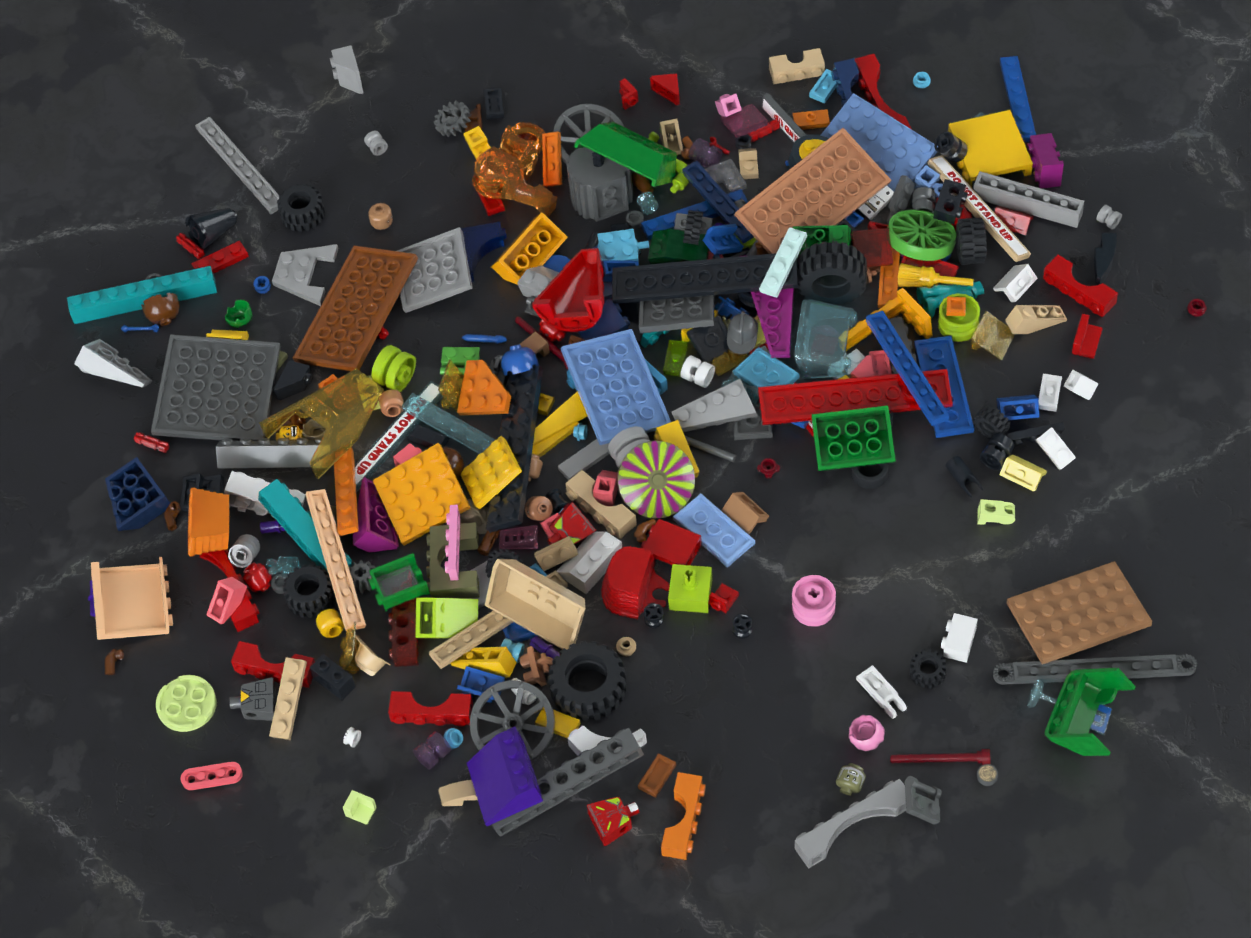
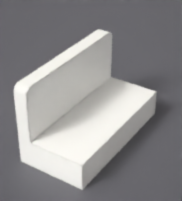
(1016, 281)

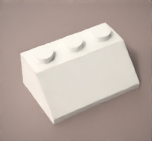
(591, 562)

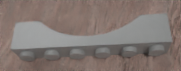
(886, 802)

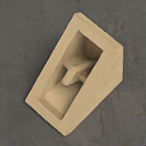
(671, 136)

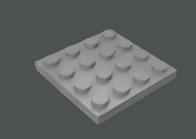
(439, 271)

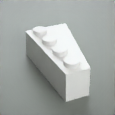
(244, 493)

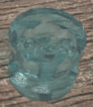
(647, 203)

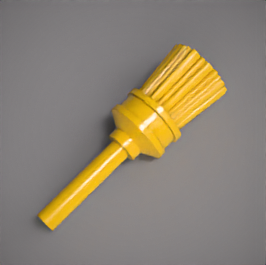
(926, 277)

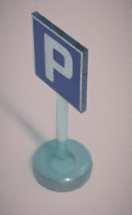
(1100, 720)

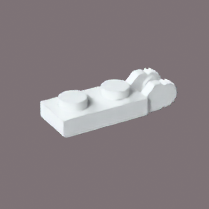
(880, 690)

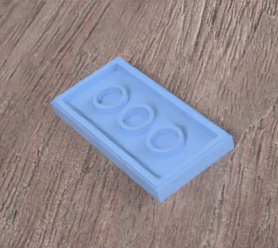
(717, 531)

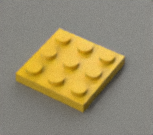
(490, 472)

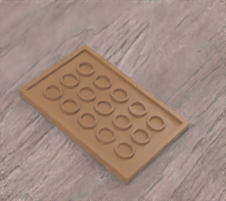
(1078, 612)

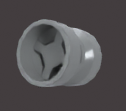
(376, 143)
(1108, 216)

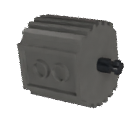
(598, 185)

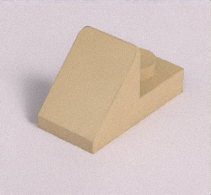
(748, 163)

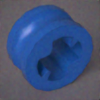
(262, 279)

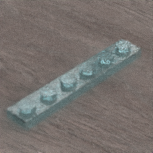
(447, 423)

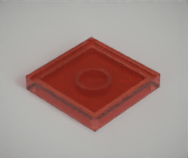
(874, 246)

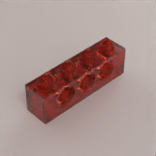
(404, 654)

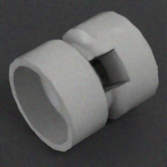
(244, 551)

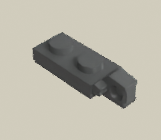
(901, 196)

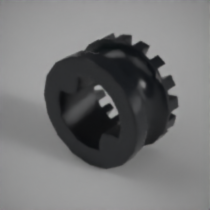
(740, 145)

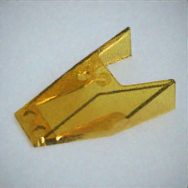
(338, 407)

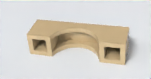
(616, 519)

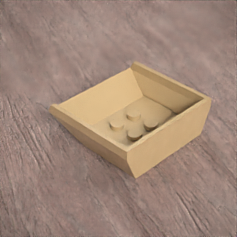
(535, 602)

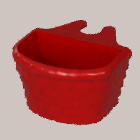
(631, 582)

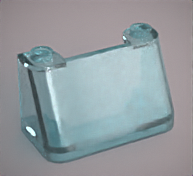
(823, 339)

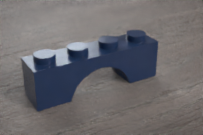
(846, 75)

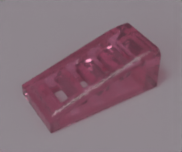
(525, 531)

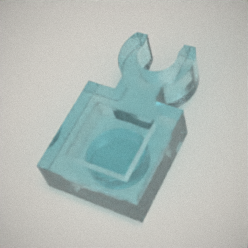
(283, 565)

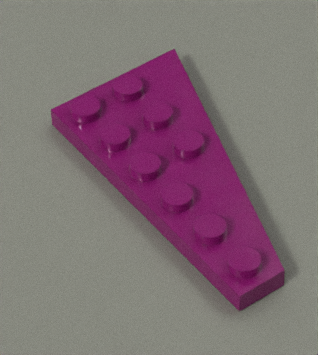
(776, 320)

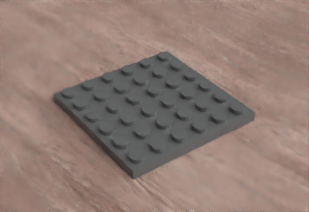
(215, 388)

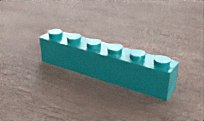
(294, 520)

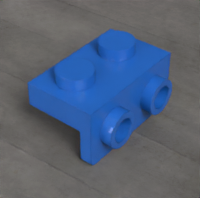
(722, 239)
(477, 681)

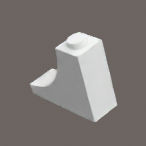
(584, 739)

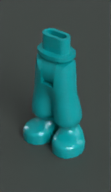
(932, 297)

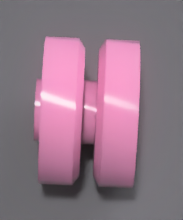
(813, 600)

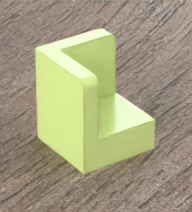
(359, 807)

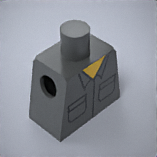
(256, 700)

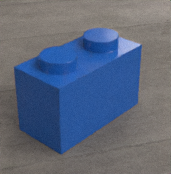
(1019, 407)

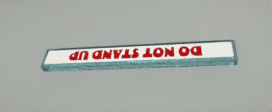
(392, 438)

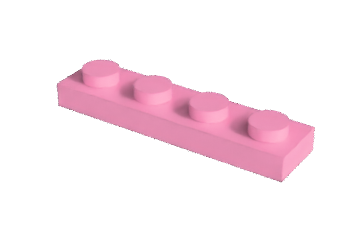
(453, 537)

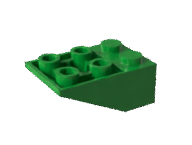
(829, 233)

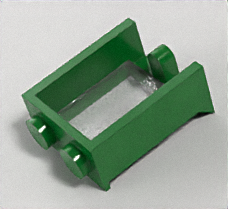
(398, 582)

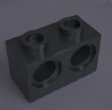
(949, 201)

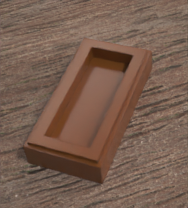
(657, 775)

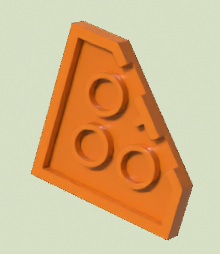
(482, 391)

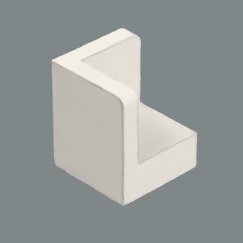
(1081, 384)

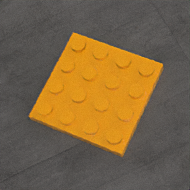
(420, 493)

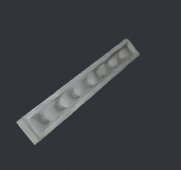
(239, 164)

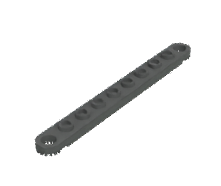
(1131, 666)

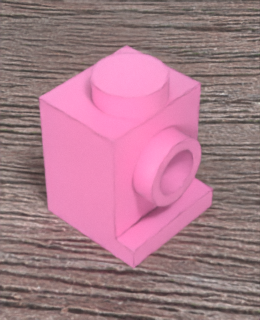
(728, 104)

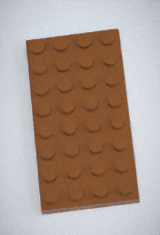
(355, 308)

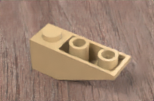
(1031, 318)

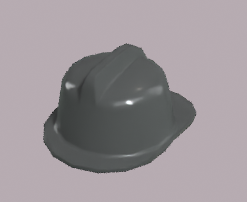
(742, 333)

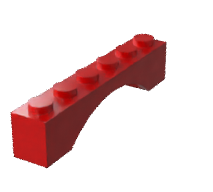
(868, 78)
(246, 613)

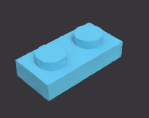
(823, 87)

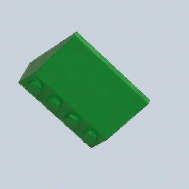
(853, 438)

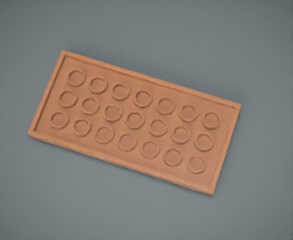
(814, 192)

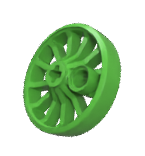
(924, 242)

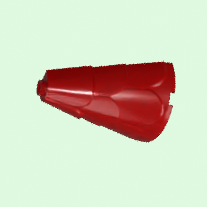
(575, 295)

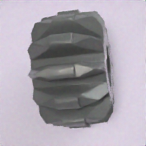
(360, 575)

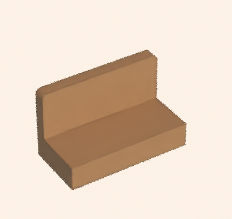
(744, 511)

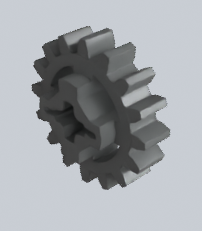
(452, 118)

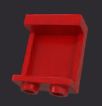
(672, 543)

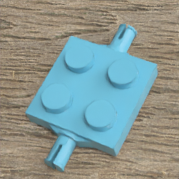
(620, 245)

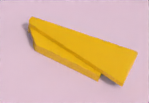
(558, 425)

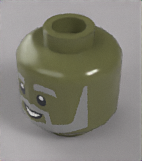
(850, 779)

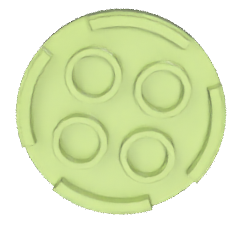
(186, 703)

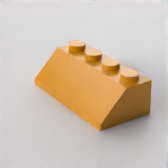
(530, 248)

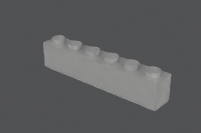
(1029, 199)

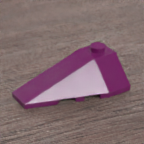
(373, 521)

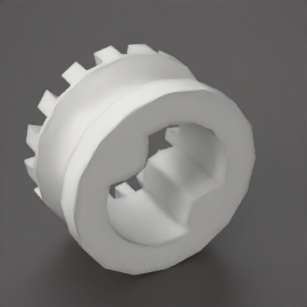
(352, 737)

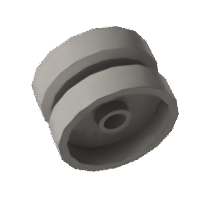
(625, 441)

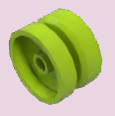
(959, 327)
(393, 368)

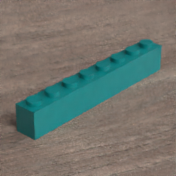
(131, 296)

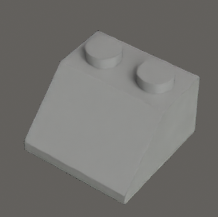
(346, 69)
(536, 280)

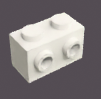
(960, 637)

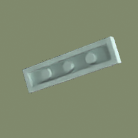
(783, 262)

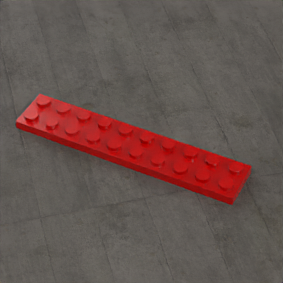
(801, 400)

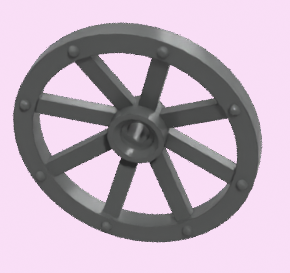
(586, 108)
(476, 714)

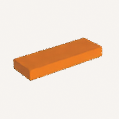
(552, 159)

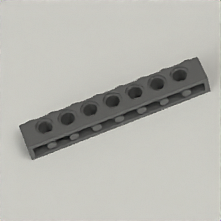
(577, 781)

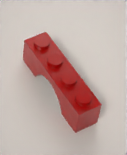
(1096, 298)
(248, 661)
(454, 710)

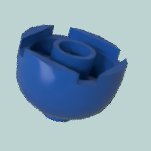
(518, 360)

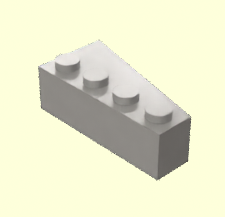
(716, 408)

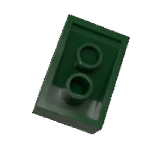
(669, 247)

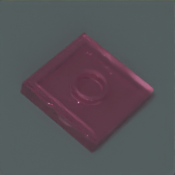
(744, 121)

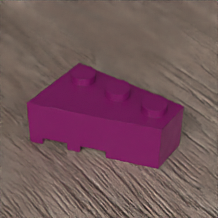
(1045, 160)

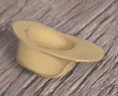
(367, 659)

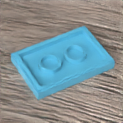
(765, 371)

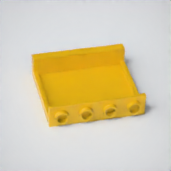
(992, 146)

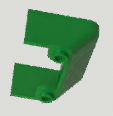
(1078, 705)

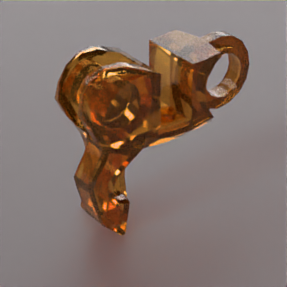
(505, 170)

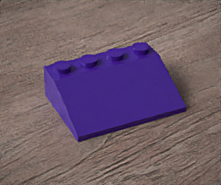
(504, 777)

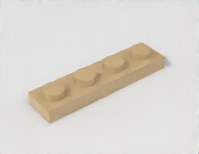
(288, 698)

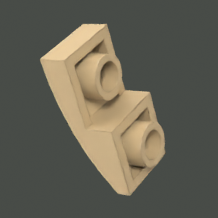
(456, 793)

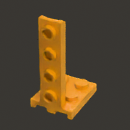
(904, 304)

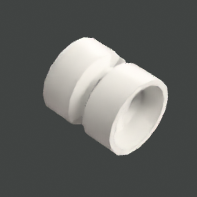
(699, 372)

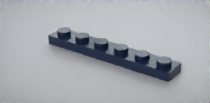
(716, 198)

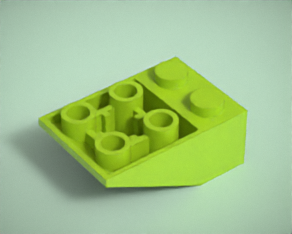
(444, 616)

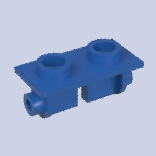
(728, 307)

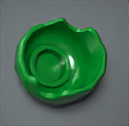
(239, 314)

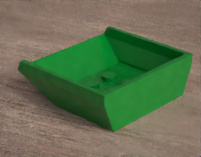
(631, 151)

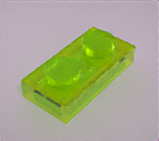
(675, 358)

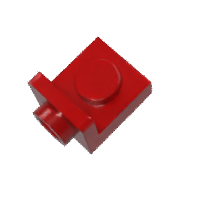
(628, 93)
(723, 598)

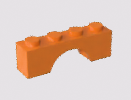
(677, 839)

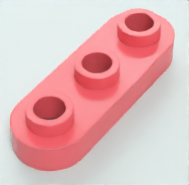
(203, 773)

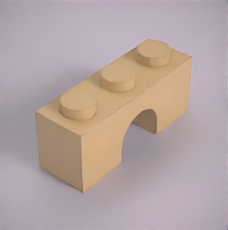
(785, 71)

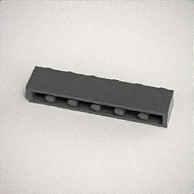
(266, 453)

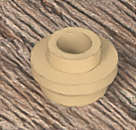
(626, 651)

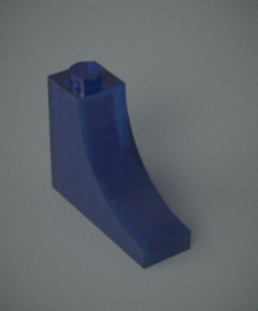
(480, 241)

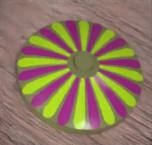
(656, 479)

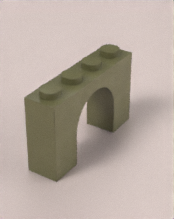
(440, 583)

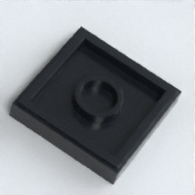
(710, 340)

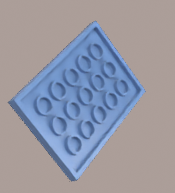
(883, 138)
(615, 385)

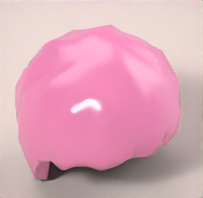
(866, 733)

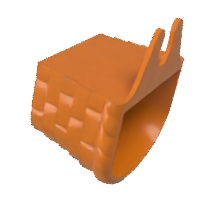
(207, 522)

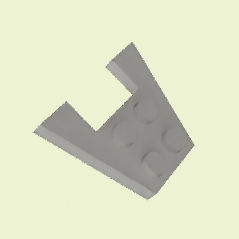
(296, 270)

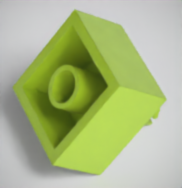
(690, 588)

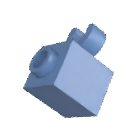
(928, 178)

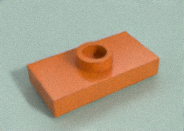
(812, 119)

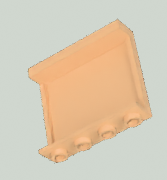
(131, 600)

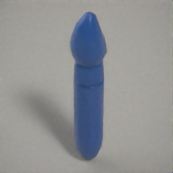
(484, 338)

